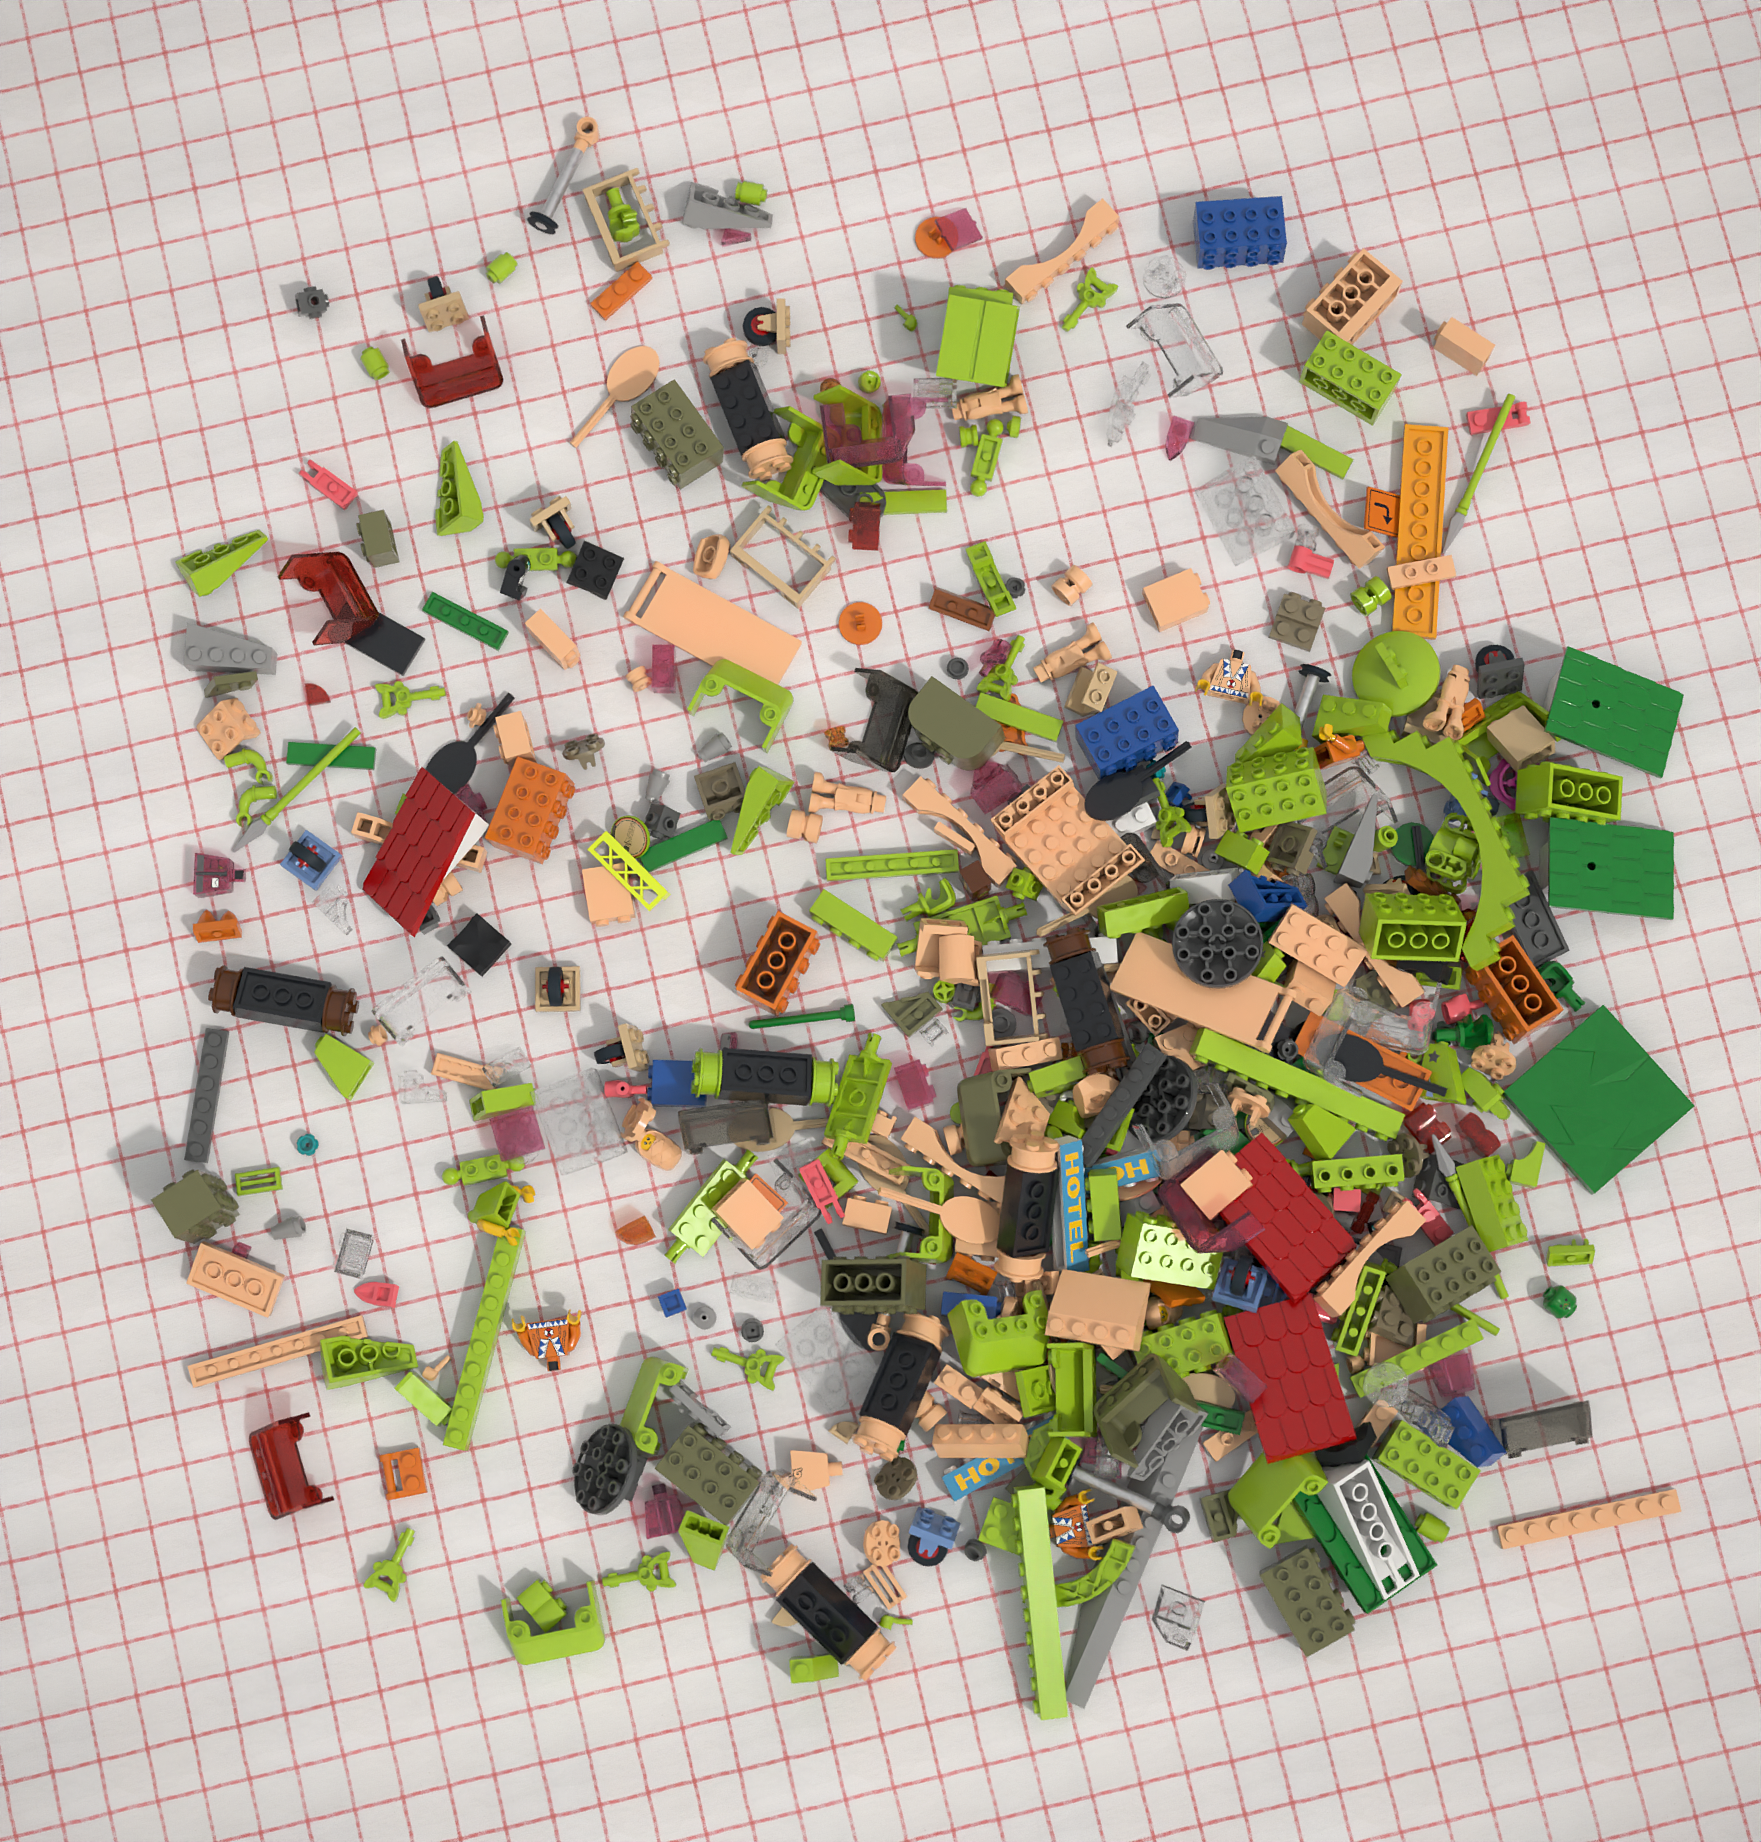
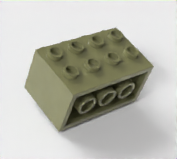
(676, 434)
(196, 1206)
(1444, 1276)
(873, 1285)
(710, 1472)
(1308, 1600)

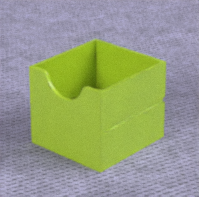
(977, 341)

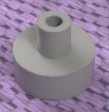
(1210, 864)
(710, 1319)

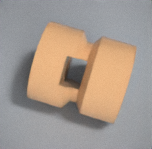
(1077, 580)
(804, 826)
(449, 886)
(954, 1139)
(929, 1412)

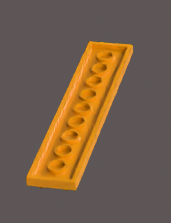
(1420, 524)

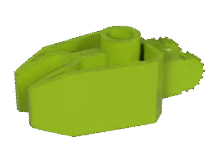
(1485, 1094)

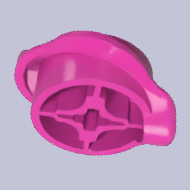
(1497, 785)

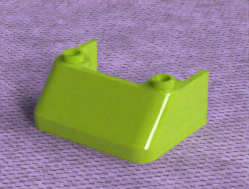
(869, 420)
(799, 484)
(775, 698)
(1475, 740)
(939, 1244)
(1074, 1390)
(583, 1638)

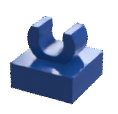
(1177, 793)
(672, 1303)

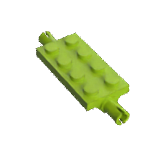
(984, 920)
(857, 1097)
(694, 1224)

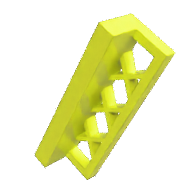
(634, 864)

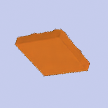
(1175, 1294)

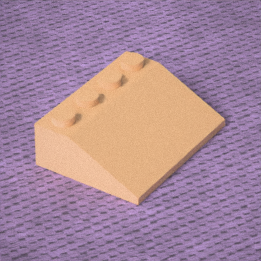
(1098, 1310)

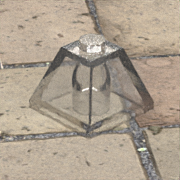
(1177, 1616)

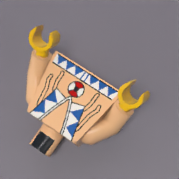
(1231, 680)

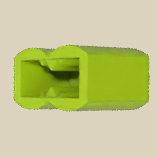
(543, 1605)

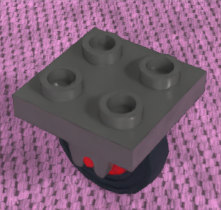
(1498, 672)

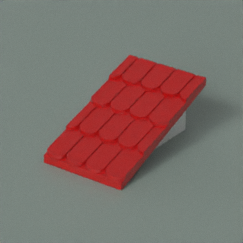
(421, 850)
(1300, 1233)
(1303, 1398)

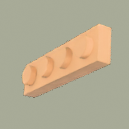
(872, 1159)

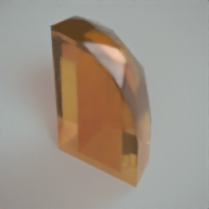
(636, 1232)

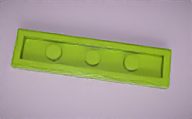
(1319, 453)
(911, 501)
(1020, 717)

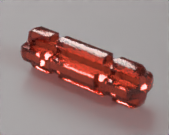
(1365, 1212)

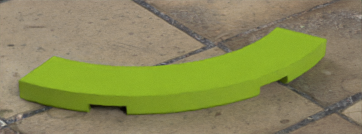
(1098, 1579)

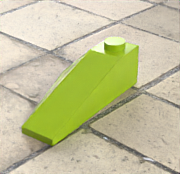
(459, 501)
(212, 568)
(761, 795)
(355, 1361)

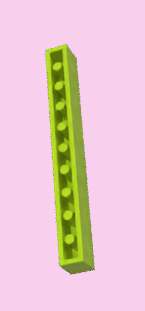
(1295, 1083)
(483, 1342)
(1040, 1602)

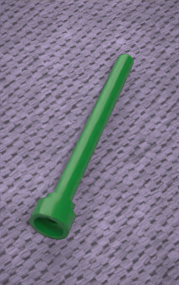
(845, 1013)

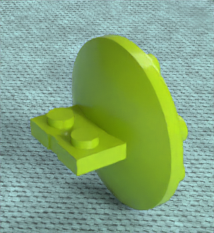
(1397, 671)

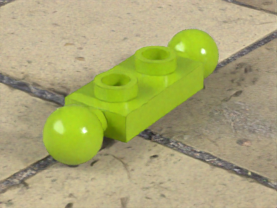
(986, 457)
(541, 558)
(479, 1170)

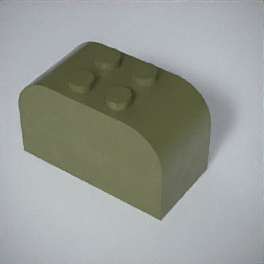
(953, 727)

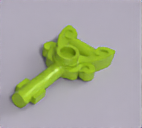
(1089, 298)
(1003, 672)
(404, 698)
(1167, 816)
(752, 1365)
(391, 1568)
(645, 1574)

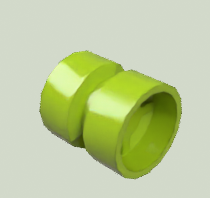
(1370, 596)

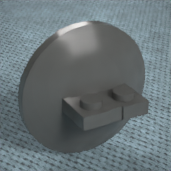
(1217, 943)
(1167, 1101)
(608, 1471)

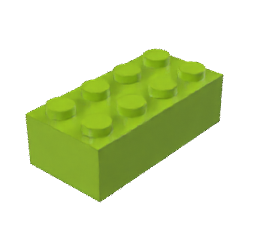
(1492, 1203)

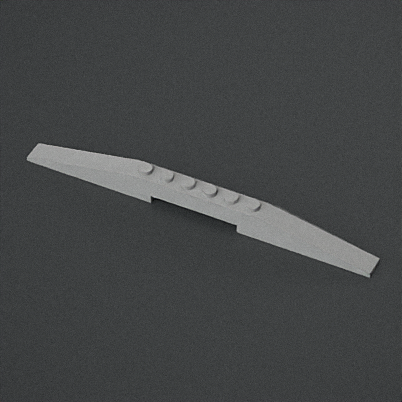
(1105, 1612)

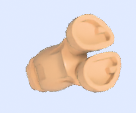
(989, 402)
(1071, 656)
(1451, 701)
(846, 797)

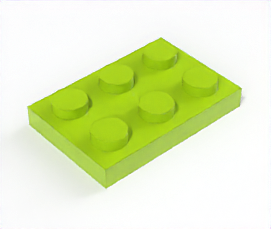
(1035, 1391)

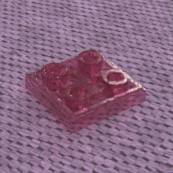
(517, 1133)

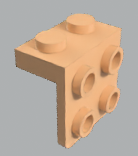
(226, 727)

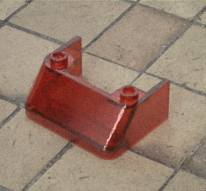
(458, 377)
(340, 589)
(282, 1469)

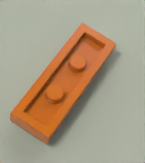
(621, 291)

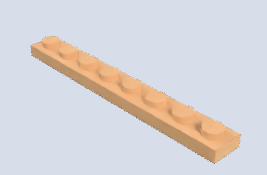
(273, 1352)
(1588, 1519)

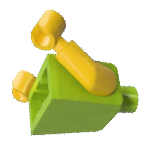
(496, 1208)

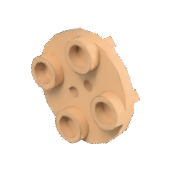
(1250, 714)
(1494, 1060)
(1248, 1104)
(889, 1543)

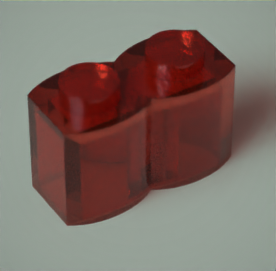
(1423, 1124)
(1481, 1139)

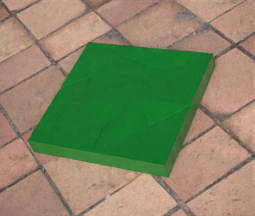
(1597, 1099)

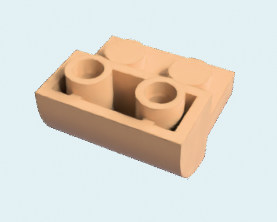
(958, 959)
(1153, 1018)
(997, 1408)

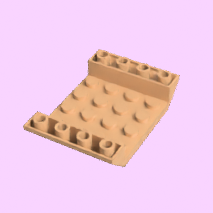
(1063, 844)

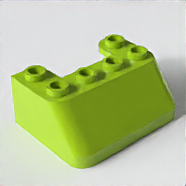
(1000, 1343)

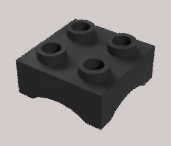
(595, 570)
(479, 944)
(1434, 970)
(1351, 1451)

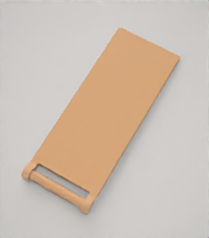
(712, 626)
(1238, 1012)

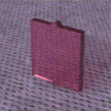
(958, 229)

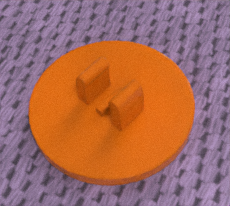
(929, 240)
(860, 623)

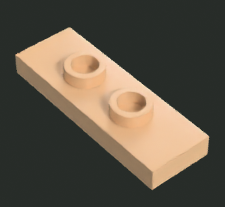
(1421, 572)
(1174, 861)
(461, 1071)
(1224, 1442)

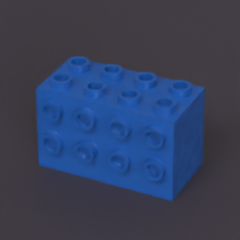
(1239, 232)
(1127, 733)

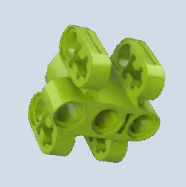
(1454, 854)

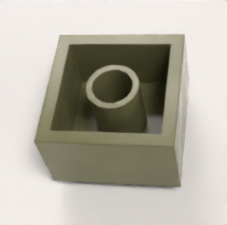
(378, 538)

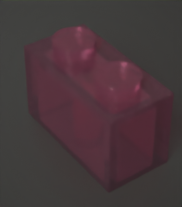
(664, 668)
(995, 788)
(1014, 993)
(914, 1085)
(1240, 1378)

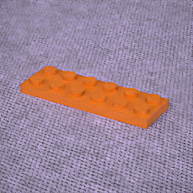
(1387, 1087)

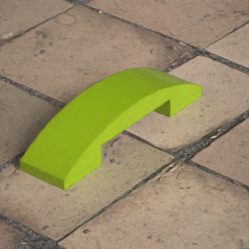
(990, 579)

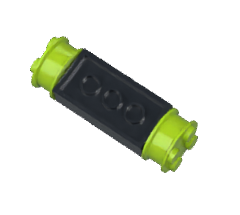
(764, 1075)

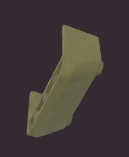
(982, 1115)
(1134, 1400)

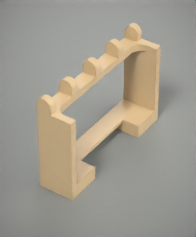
(617, 182)
(749, 562)
(990, 1039)

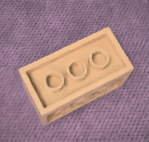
(1352, 298)

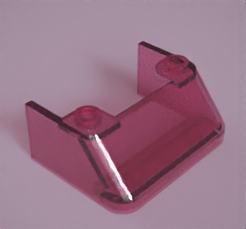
(846, 441)
(902, 472)
(1195, 1225)

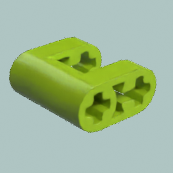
(837, 1173)

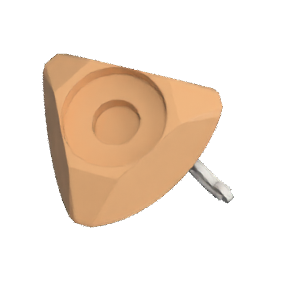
(1091, 1094)

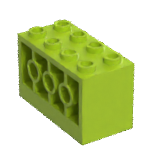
(1349, 377)
(1425, 1465)

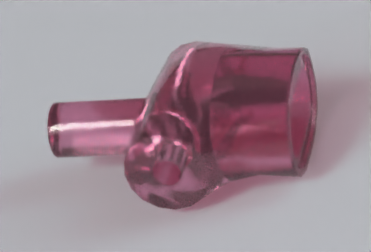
(994, 655)

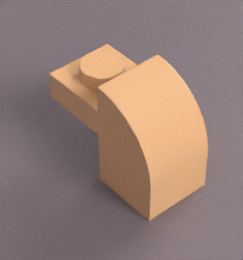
(1048, 1280)

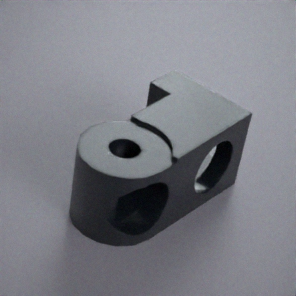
(515, 576)

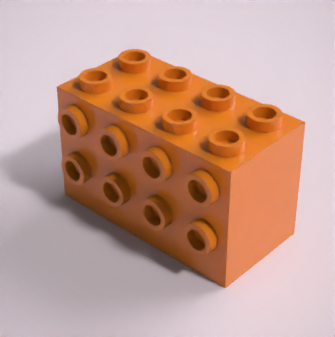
(530, 810)
(777, 963)
(1515, 992)

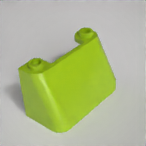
(651, 1374)
(1270, 1487)

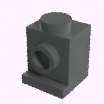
(430, 921)

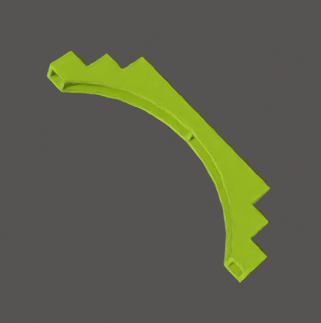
(1500, 874)

